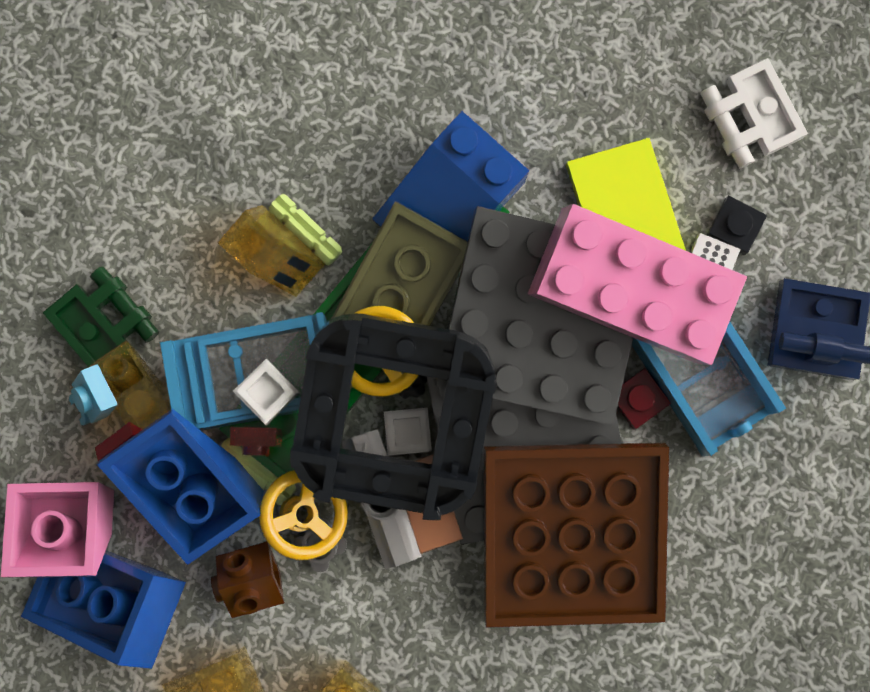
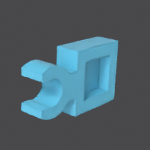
(92, 395)

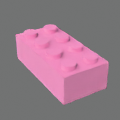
(637, 285)

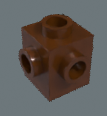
(248, 580)

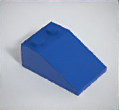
(456, 175)
(184, 485)
(113, 614)

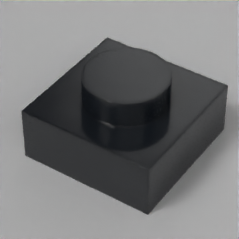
(737, 224)

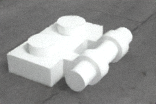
(765, 108)

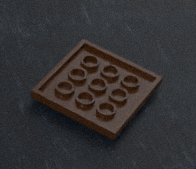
(575, 534)

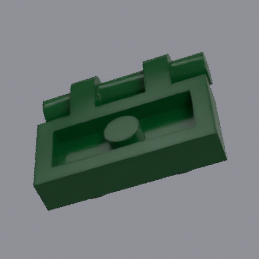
(88, 328)

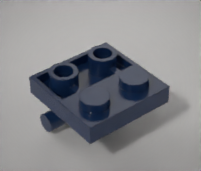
(820, 329)

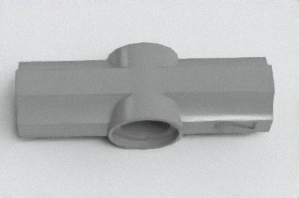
(390, 527)

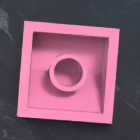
(56, 529)

